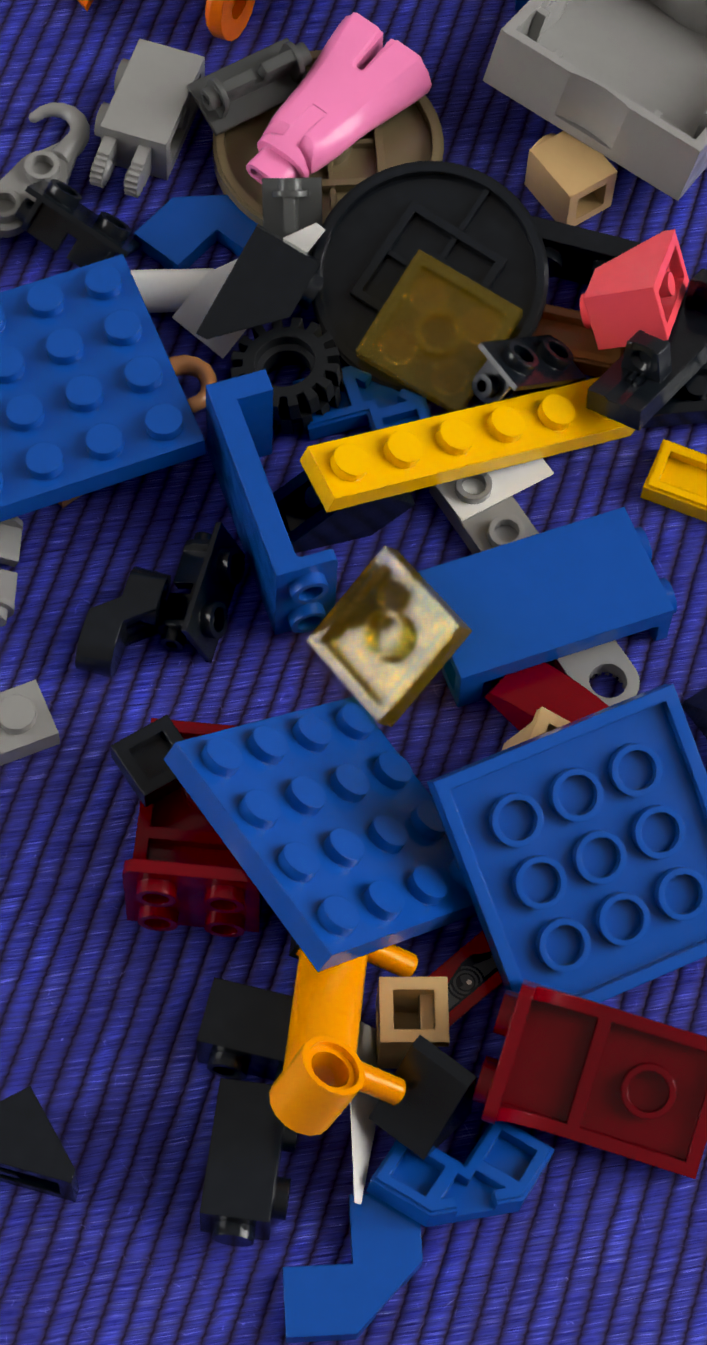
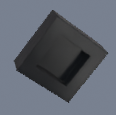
(142, 761)

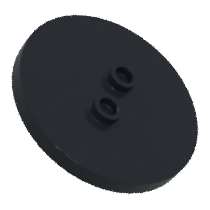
(444, 212)

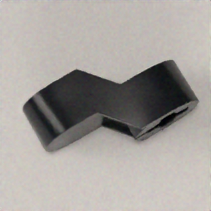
(122, 621)

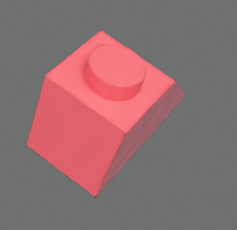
(636, 292)

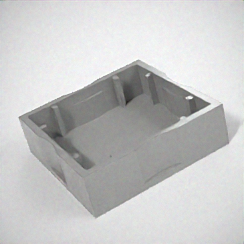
(615, 79)

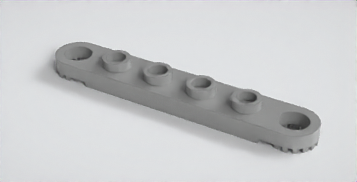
(509, 523)

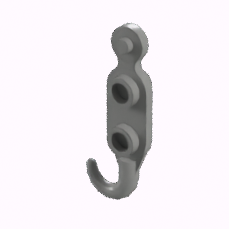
(47, 164)

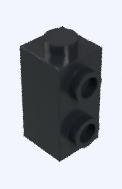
(244, 1031)
(243, 1166)

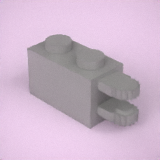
(146, 116)

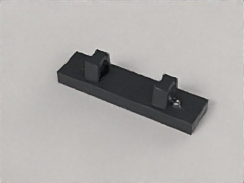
(654, 368)

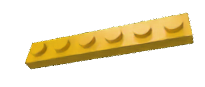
(456, 445)

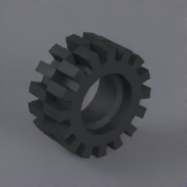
(294, 347)

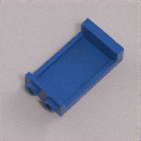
(240, 431)
(550, 598)

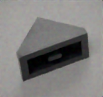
(434, 1100)
(31, 1149)

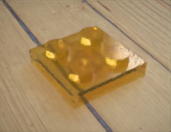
(433, 329)
(388, 636)

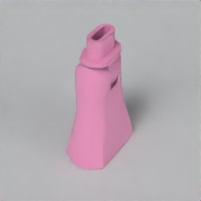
(340, 100)

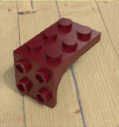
(184, 868)
(598, 1078)

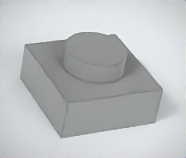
(25, 723)

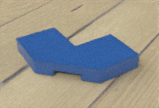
(190, 226)
(367, 404)
(445, 1191)
(345, 1298)

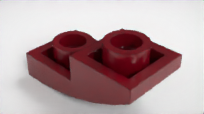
(527, 690)

